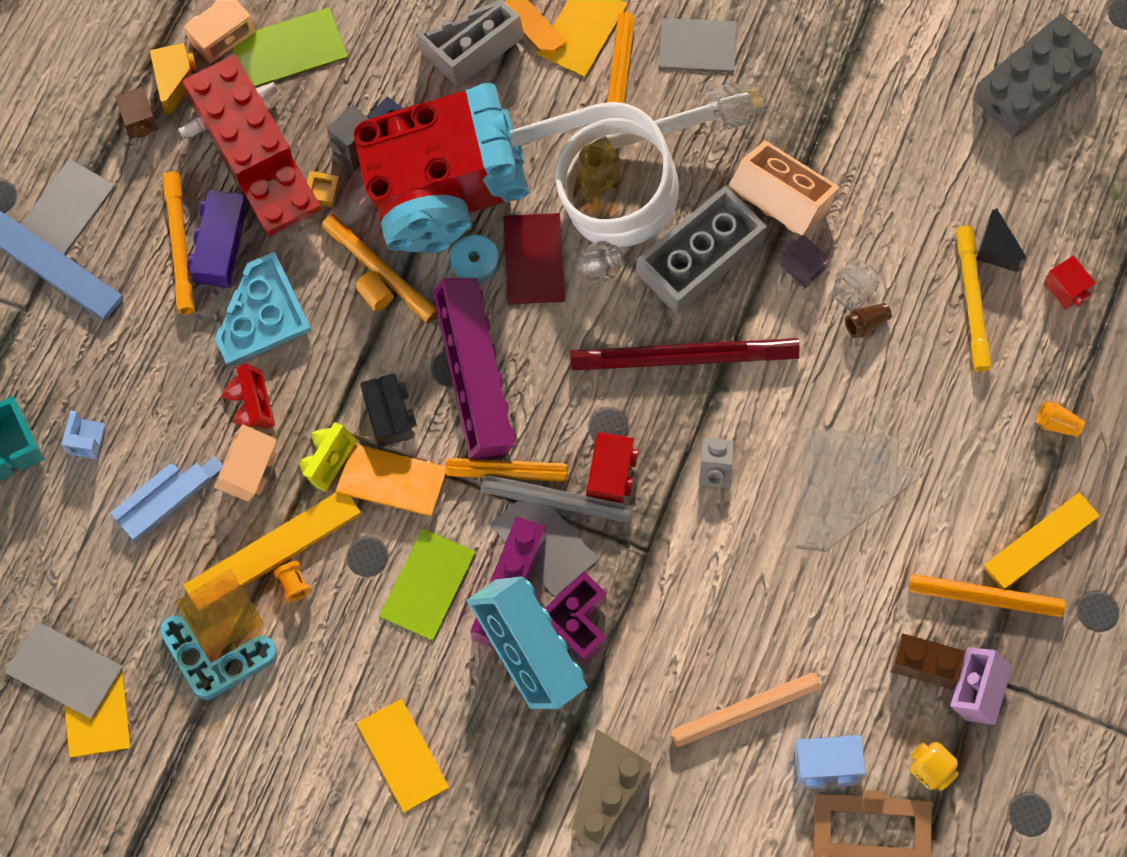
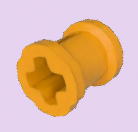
(292, 581)

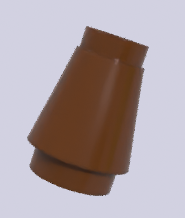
(865, 320)

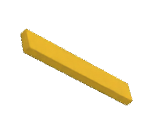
(284, 541)

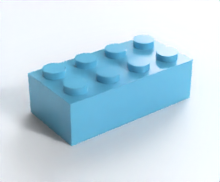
(527, 643)

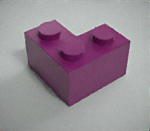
(571, 616)

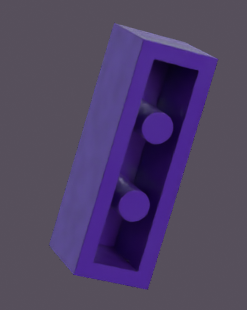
(217, 238)

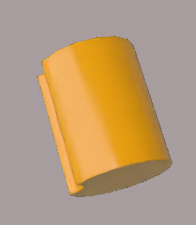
(374, 291)

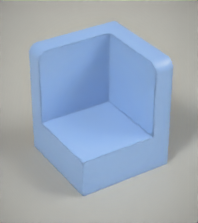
(83, 436)

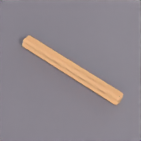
(745, 710)

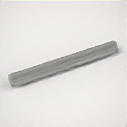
(556, 498)

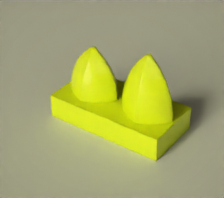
(333, 448)

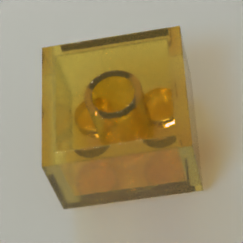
(219, 612)

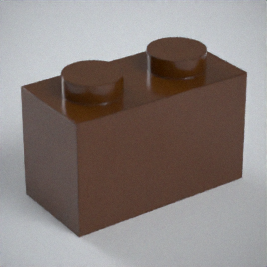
(927, 661)

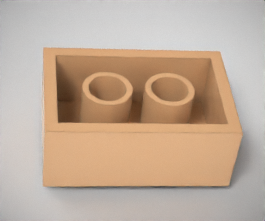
(783, 188)

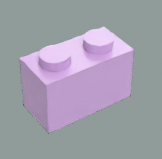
(981, 685)

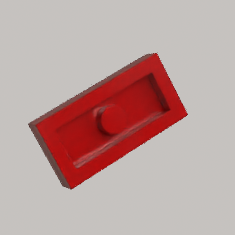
(251, 388)

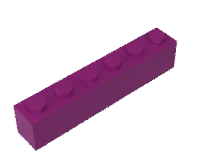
(473, 368)

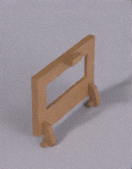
(872, 803)

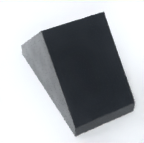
(999, 245)

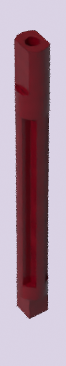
(685, 354)

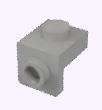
(716, 462)

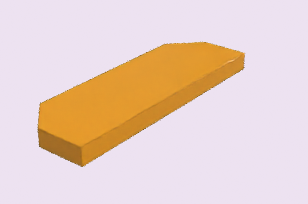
(536, 27)

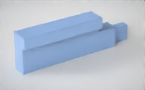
(162, 497)

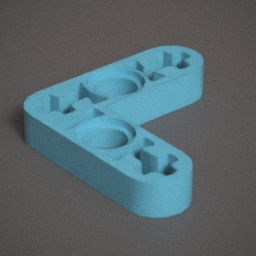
(215, 669)

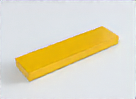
(1041, 541)

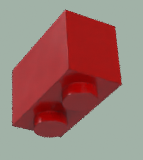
(611, 467)

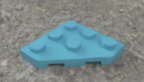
(260, 313)

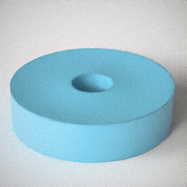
(474, 246)

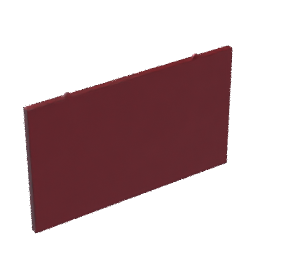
(534, 258)

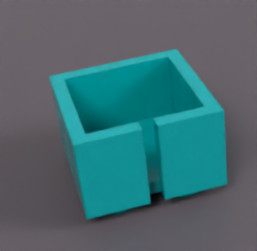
(17, 440)

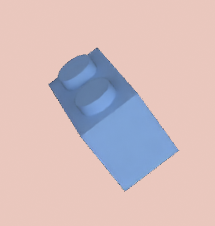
(829, 761)

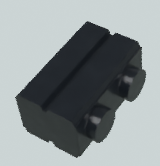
(387, 409)

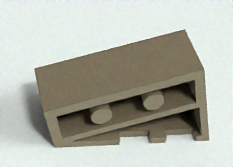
(607, 789)

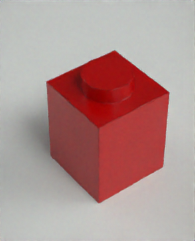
(1070, 283)

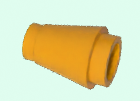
(1059, 419)

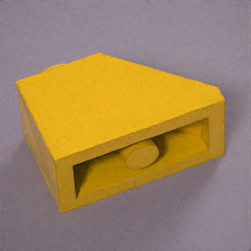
(170, 67)

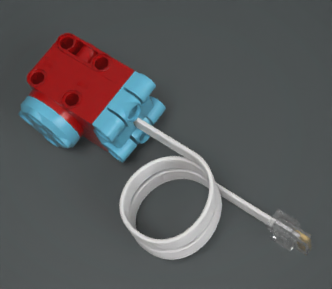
(463, 155)

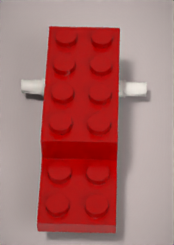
(249, 143)

